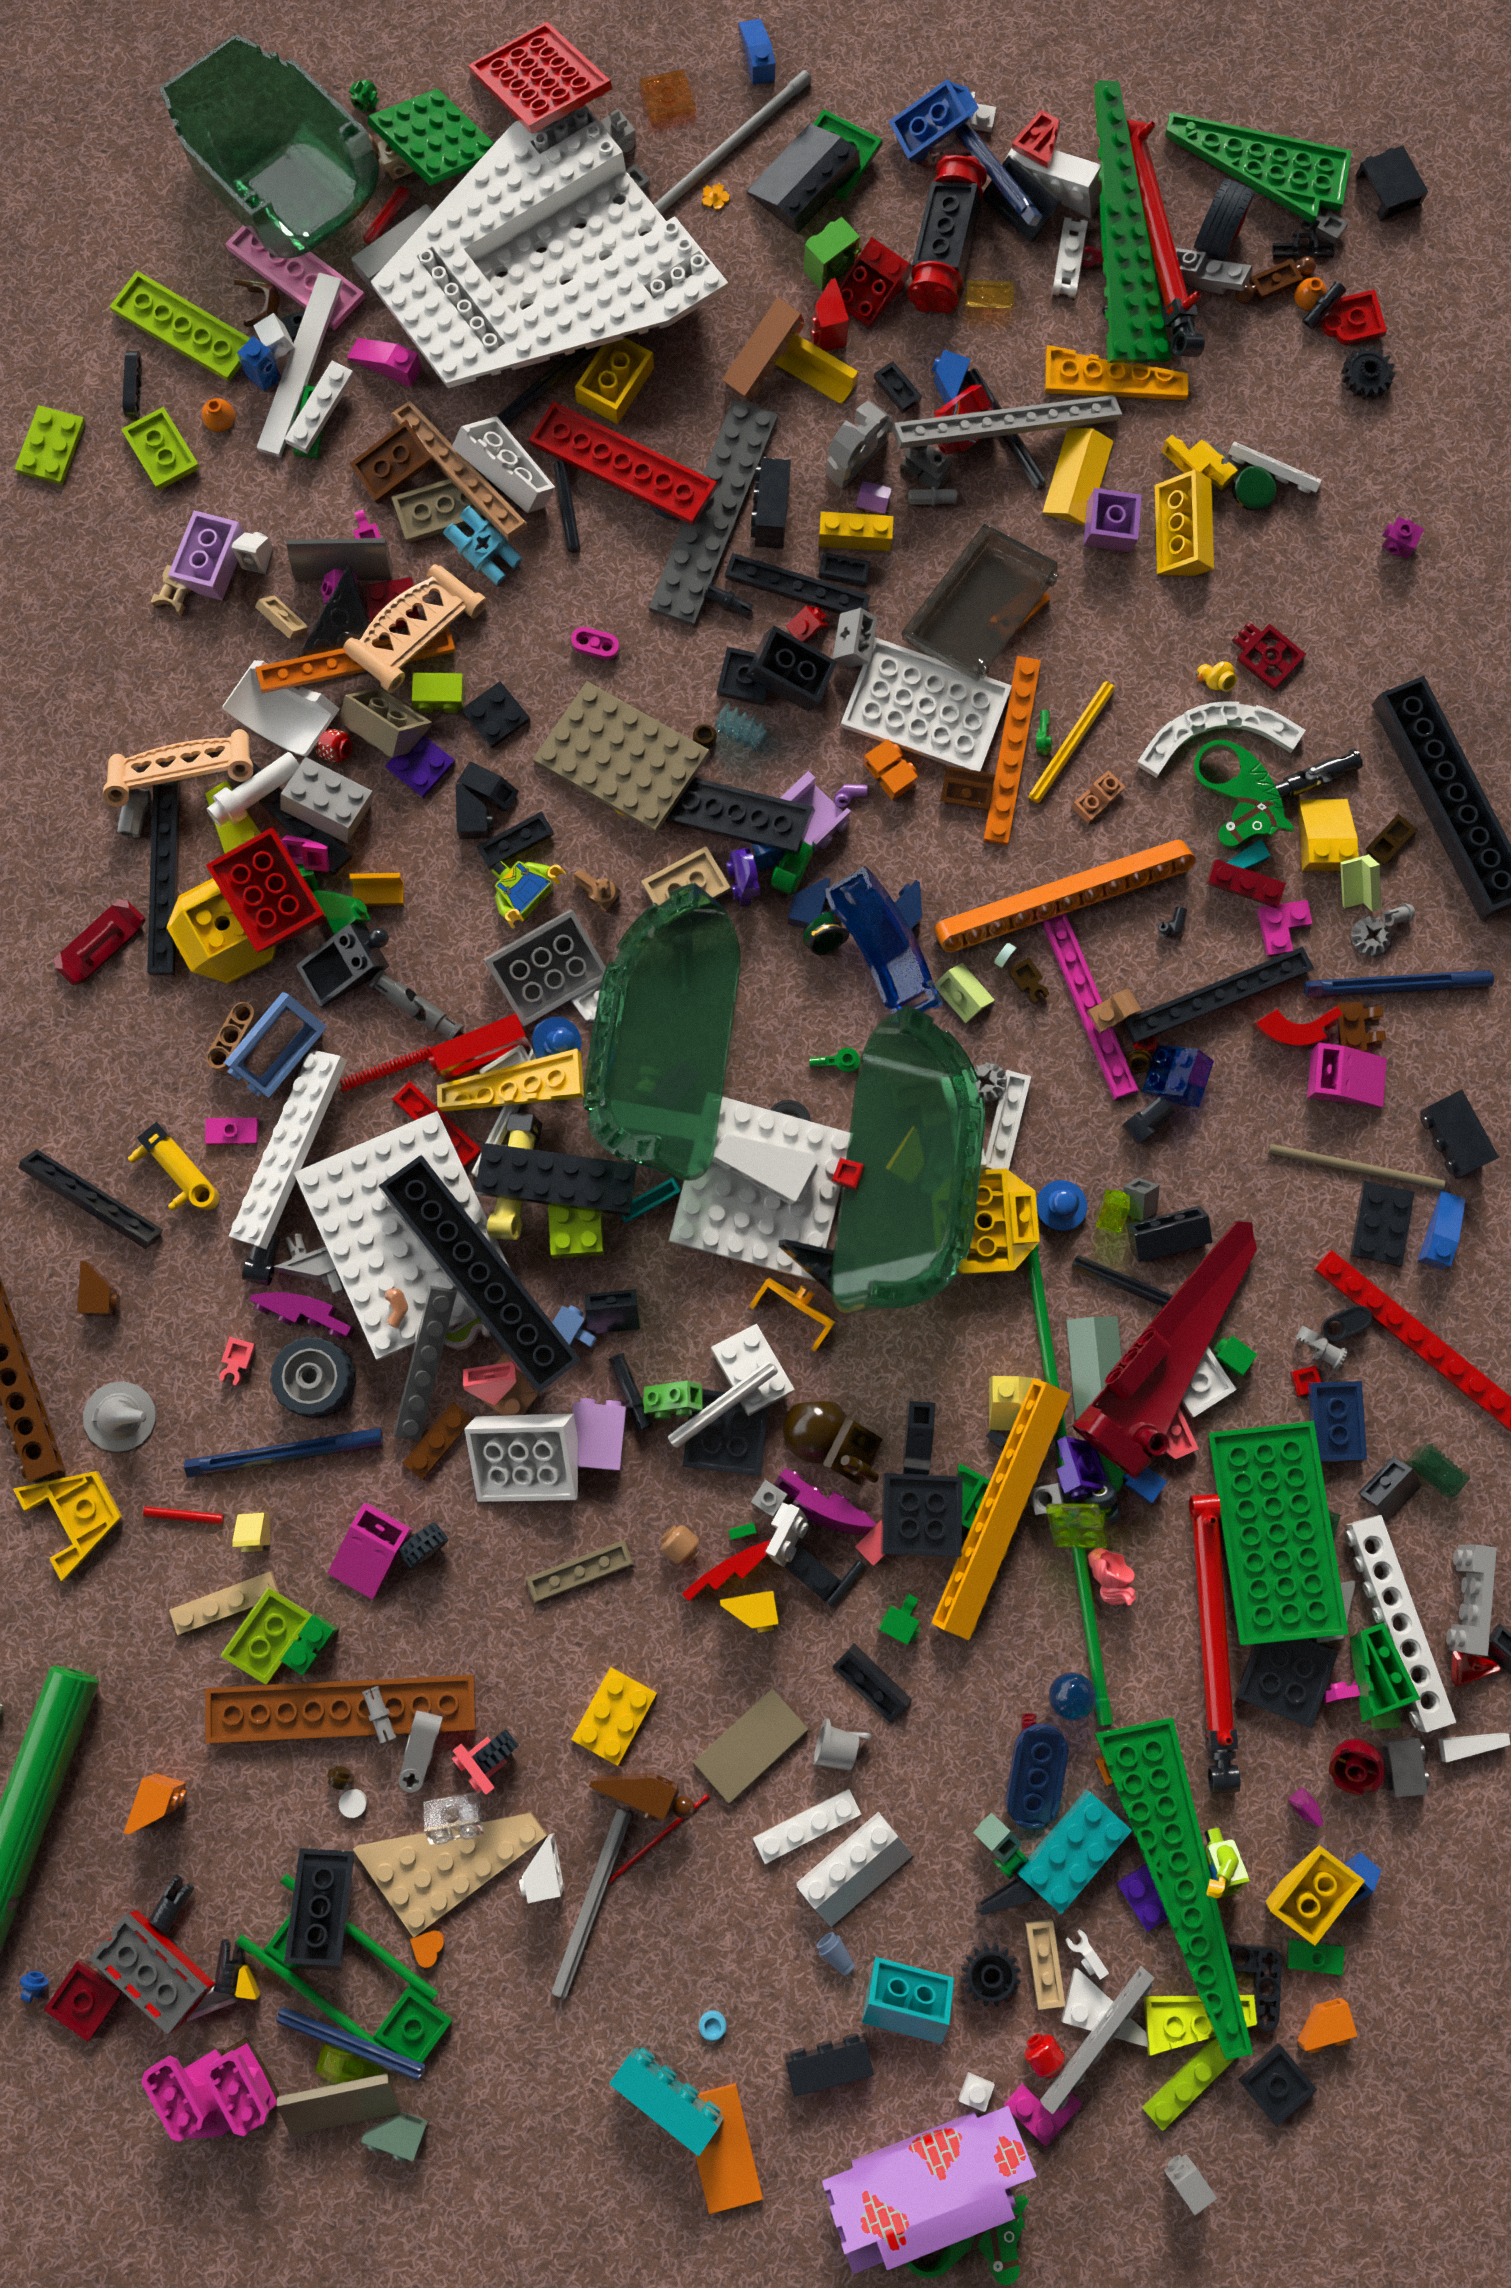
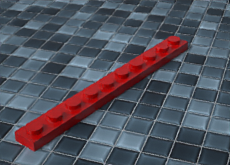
(1417, 1337)

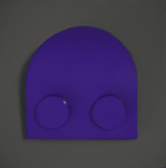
(745, 875)

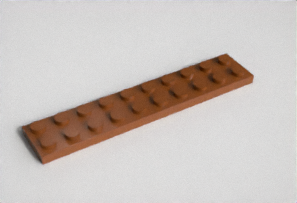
(334, 1708)

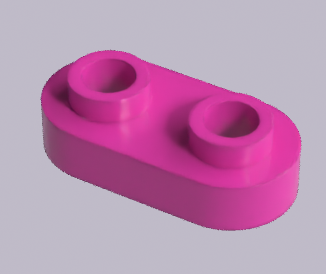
(595, 644)

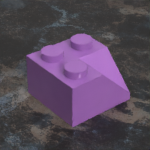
(1112, 520)

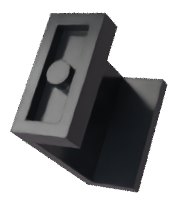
(1394, 181)

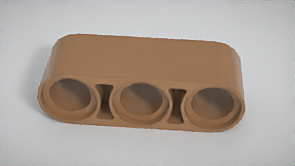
(231, 1026)

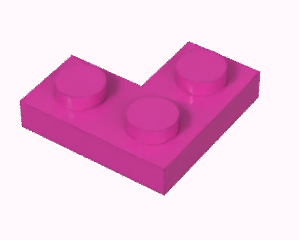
(1277, 922)
(1036, 2117)

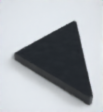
(340, 619)

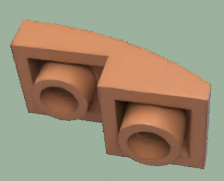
(1098, 797)

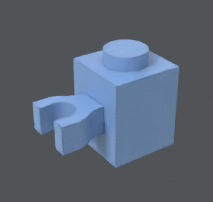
(570, 1324)

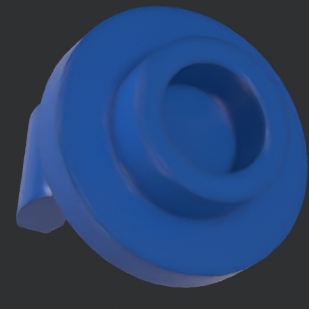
(33, 1985)

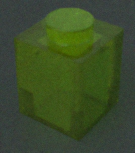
(1113, 1210)

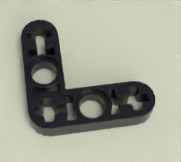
(1255, 1965)

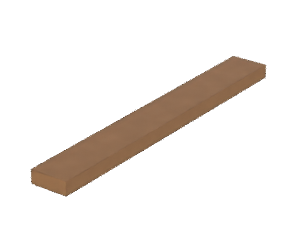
(463, 474)

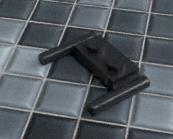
(820, 1578)

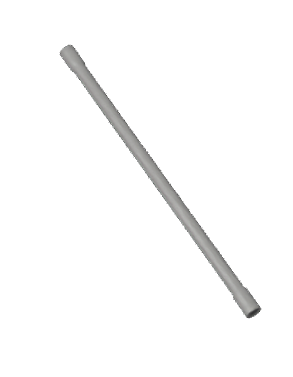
(793, 88)

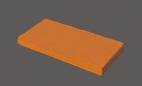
(727, 2160)

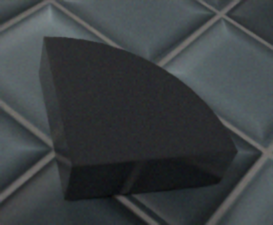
(997, 1439)

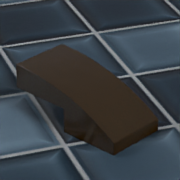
(1391, 839)

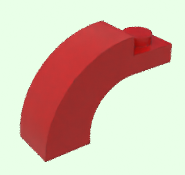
(1286, 1033)

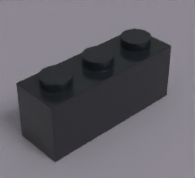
(1169, 1234)
(828, 2064)

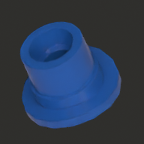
(766, 857)

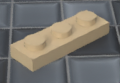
(1045, 1964)

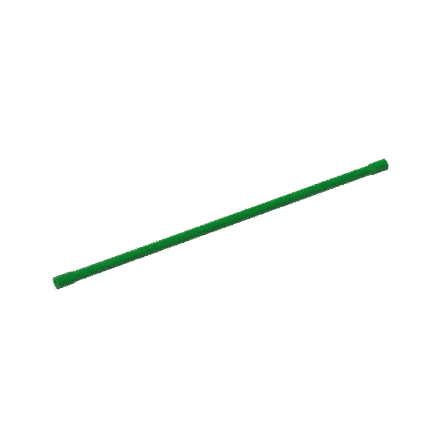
(1102, 1704)

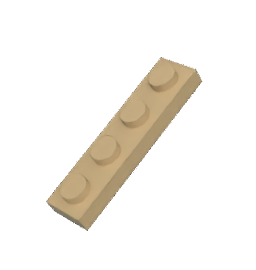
(221, 1603)

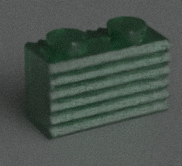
(1438, 1470)

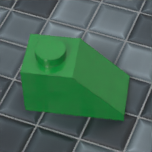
(341, 909)

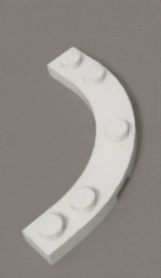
(1218, 716)

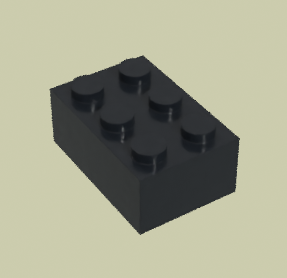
(770, 502)
(791, 668)

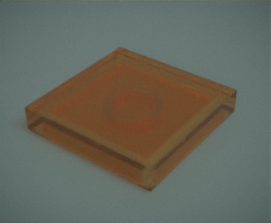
(667, 95)

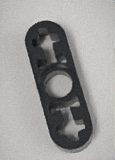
(131, 383)

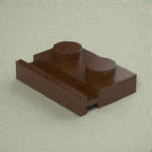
(967, 787)

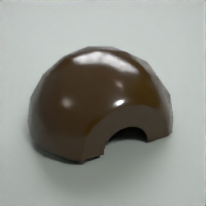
(812, 1429)

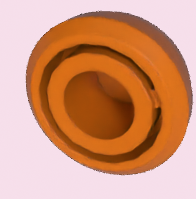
(1308, 292)
(218, 415)

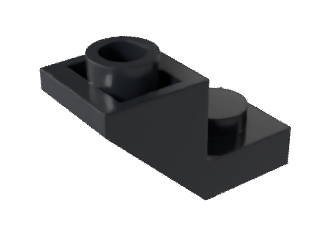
(486, 783)

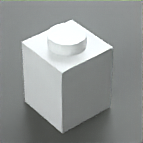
(274, 336)

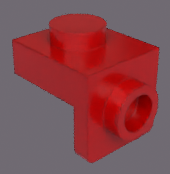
(807, 623)

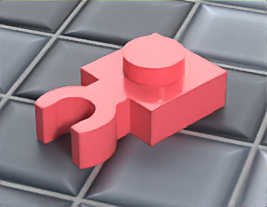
(237, 1356)

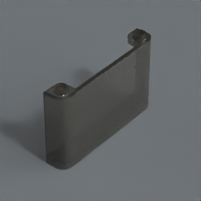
(981, 602)

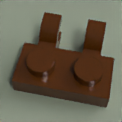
(1352, 1026)

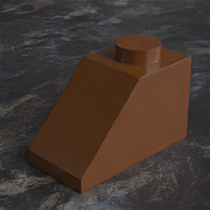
(95, 1293)

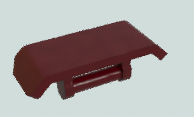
(99, 942)

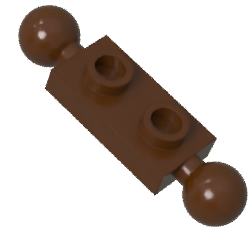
(1276, 279)

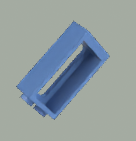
(287, 1059)

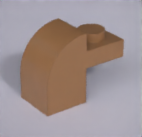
(1114, 1010)

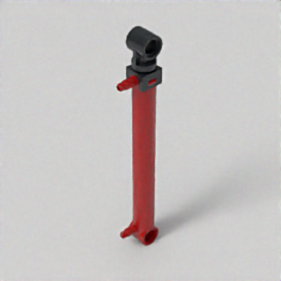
(1179, 308)
(1220, 1730)

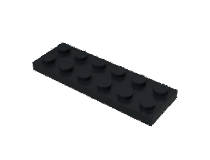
(743, 815)
(556, 1179)

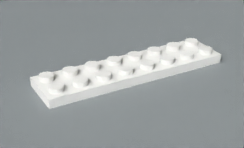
(287, 1148)

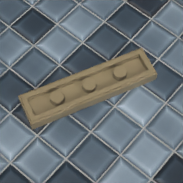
(579, 1571)

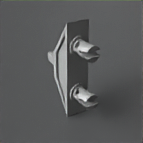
(312, 1265)

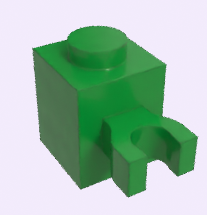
(900, 1623)

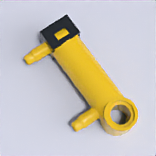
(178, 1166)

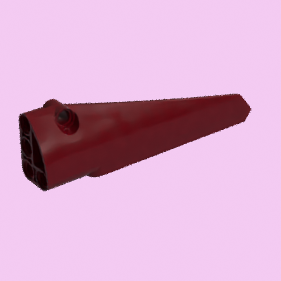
(1157, 1368)

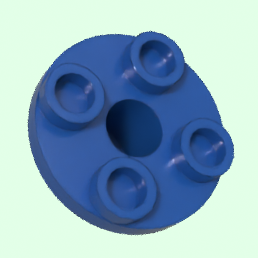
(554, 1037)
(1061, 1205)

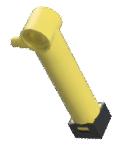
(506, 1220)

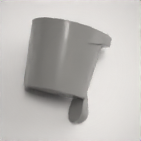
(837, 1747)

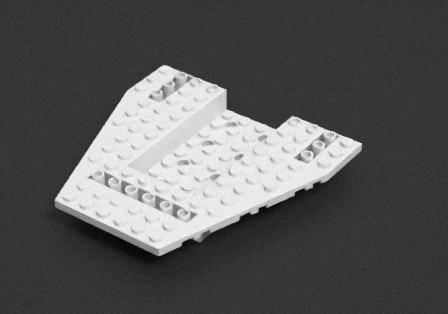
(530, 197)

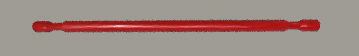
(654, 1842)

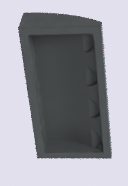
(316, 557)

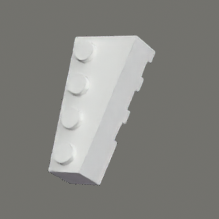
(1070, 179)
(504, 462)

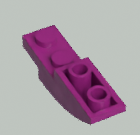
(294, 1307)
(832, 1513)

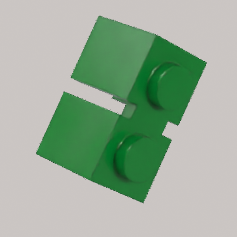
(315, 1634)

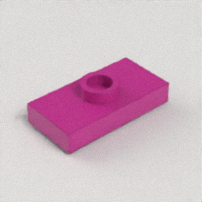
(231, 1131)

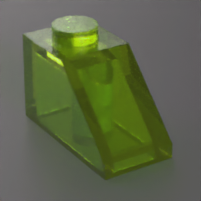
(344, 2067)

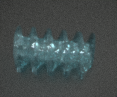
(741, 727)

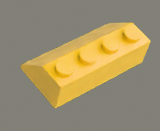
(1184, 525)

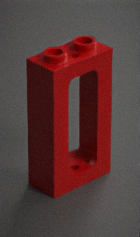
(477, 1047)

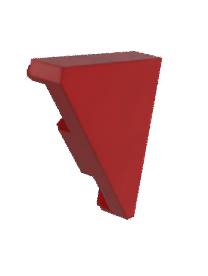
(1471, 1668)

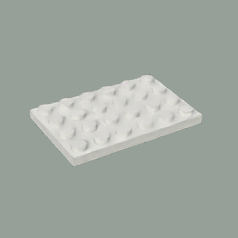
(925, 706)

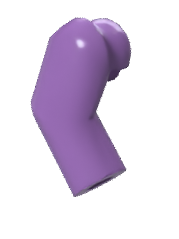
(848, 792)

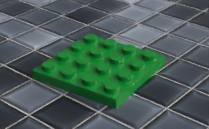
(431, 136)

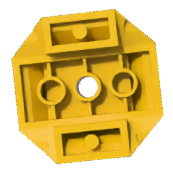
(206, 949)
(1012, 1227)

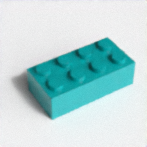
(1073, 1851)
(667, 2100)

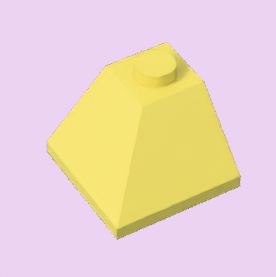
(1006, 1399)

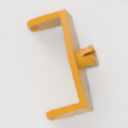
(801, 1302)

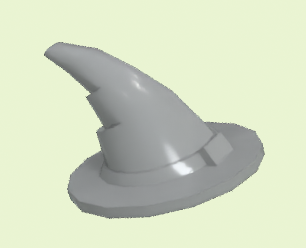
(119, 1416)

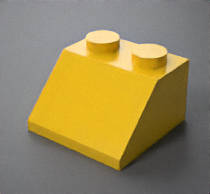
(754, 1610)

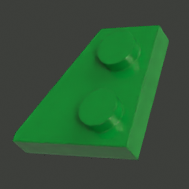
(973, 1492)

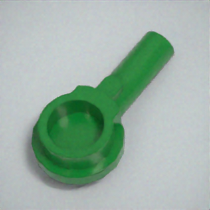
(1043, 742)
(845, 1060)

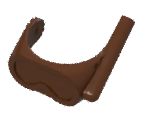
(272, 299)

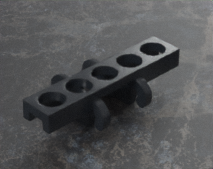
(1313, 245)

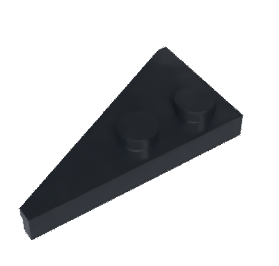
(813, 1259)

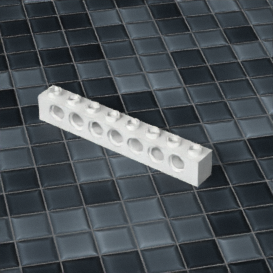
(1438, 1711)

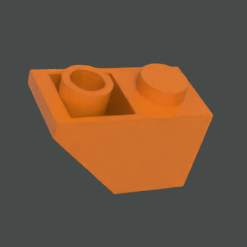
(1327, 2024)

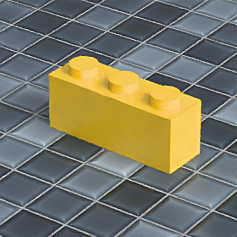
(855, 531)

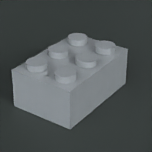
(326, 800)

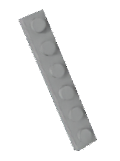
(1104, 2031)

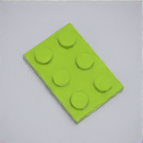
(50, 445)
(160, 448)
(266, 1635)

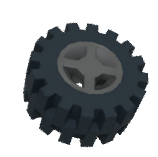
(423, 1545)

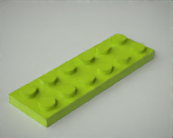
(180, 325)

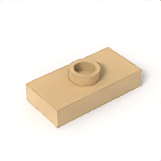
(281, 617)

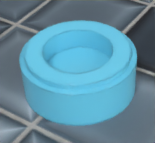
(712, 2025)

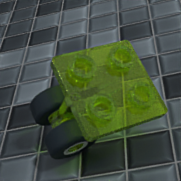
(1085, 1523)

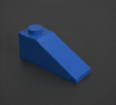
(758, 51)
(1443, 1231)

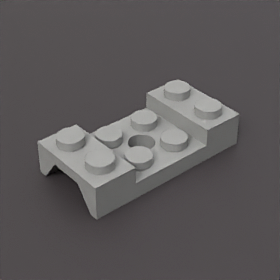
(1475, 1613)

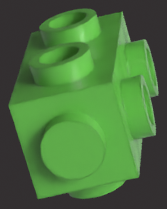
(672, 1398)

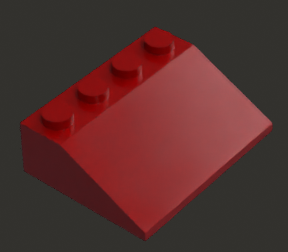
(266, 891)

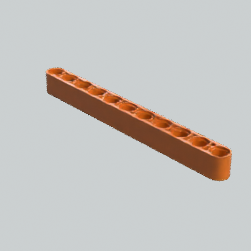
(1064, 895)

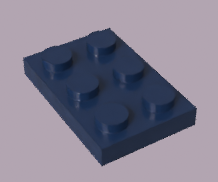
(1338, 1420)

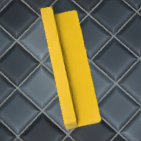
(818, 369)

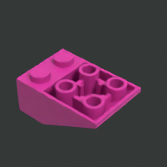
(1346, 1075)
(369, 1550)

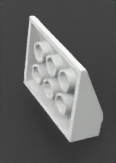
(524, 1457)

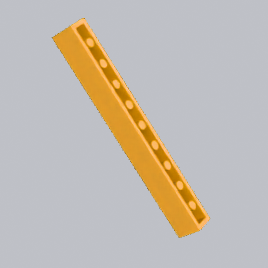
(1001, 1509)

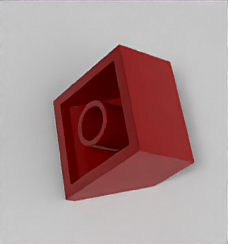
(830, 319)

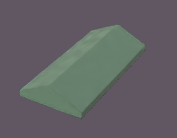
(1092, 1355)

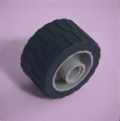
(313, 1377)

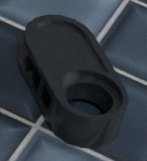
(1351, 1319)

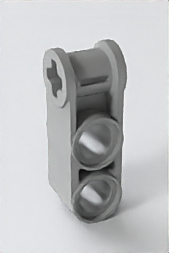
(419, 1750)

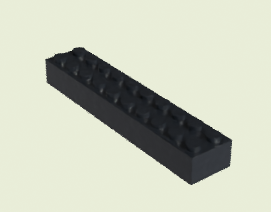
(1449, 793)
(480, 1275)

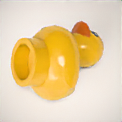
(1219, 677)

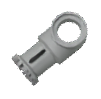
(1323, 1349)

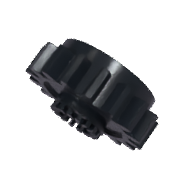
(1364, 362)
(999, 1987)

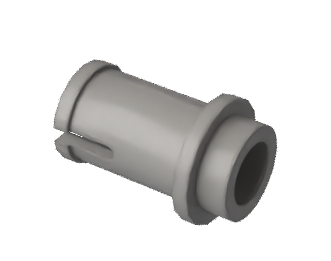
(1403, 913)

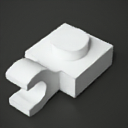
(1091, 1960)

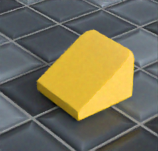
(246, 1984)

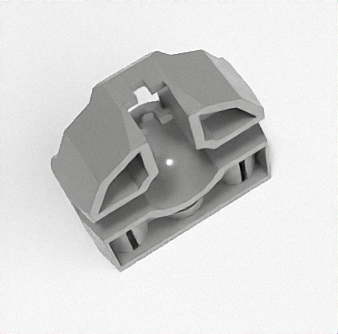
(857, 445)

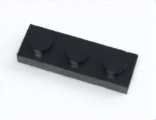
(515, 840)

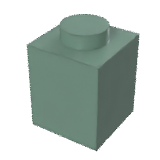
(997, 1838)

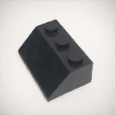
(1458, 1134)

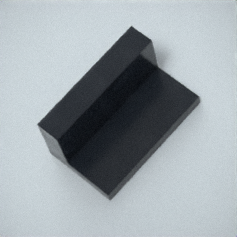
(612, 1311)
(1390, 1488)

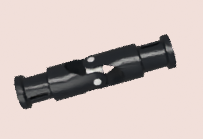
(1311, 778)

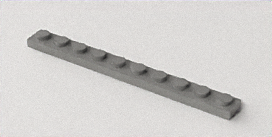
(1006, 421)

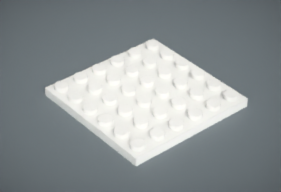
(745, 1222)

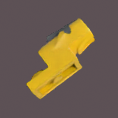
(1203, 458)

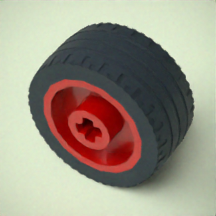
(1224, 219)

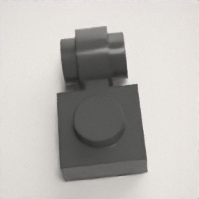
(1328, 227)

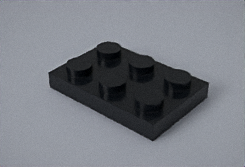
(1043, 199)
(1382, 1223)

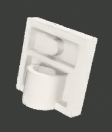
(790, 1526)

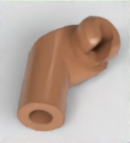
(399, 1306)

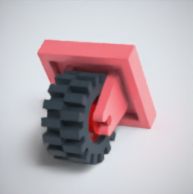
(485, 1759)

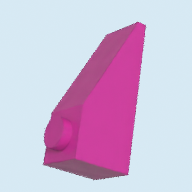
(387, 359)

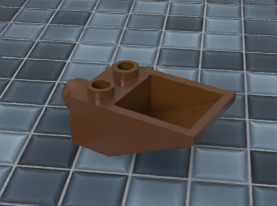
(645, 1792)

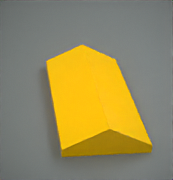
(1077, 474)

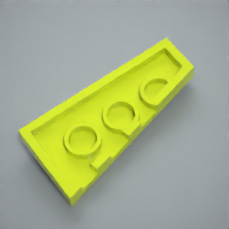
(233, 835)
(1182, 2021)

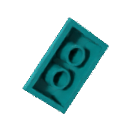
(908, 2000)

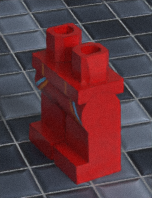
(969, 401)

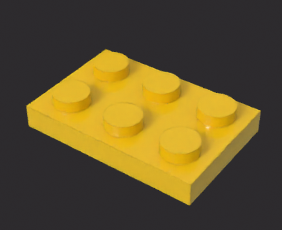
(614, 1716)

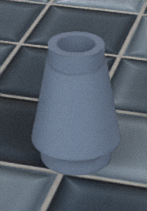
(835, 1953)

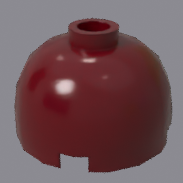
(1356, 1766)

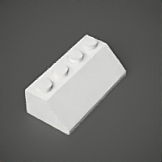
(854, 1869)

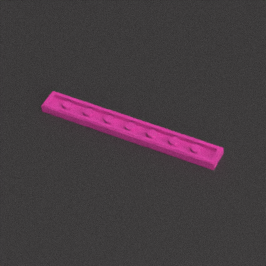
(1086, 997)

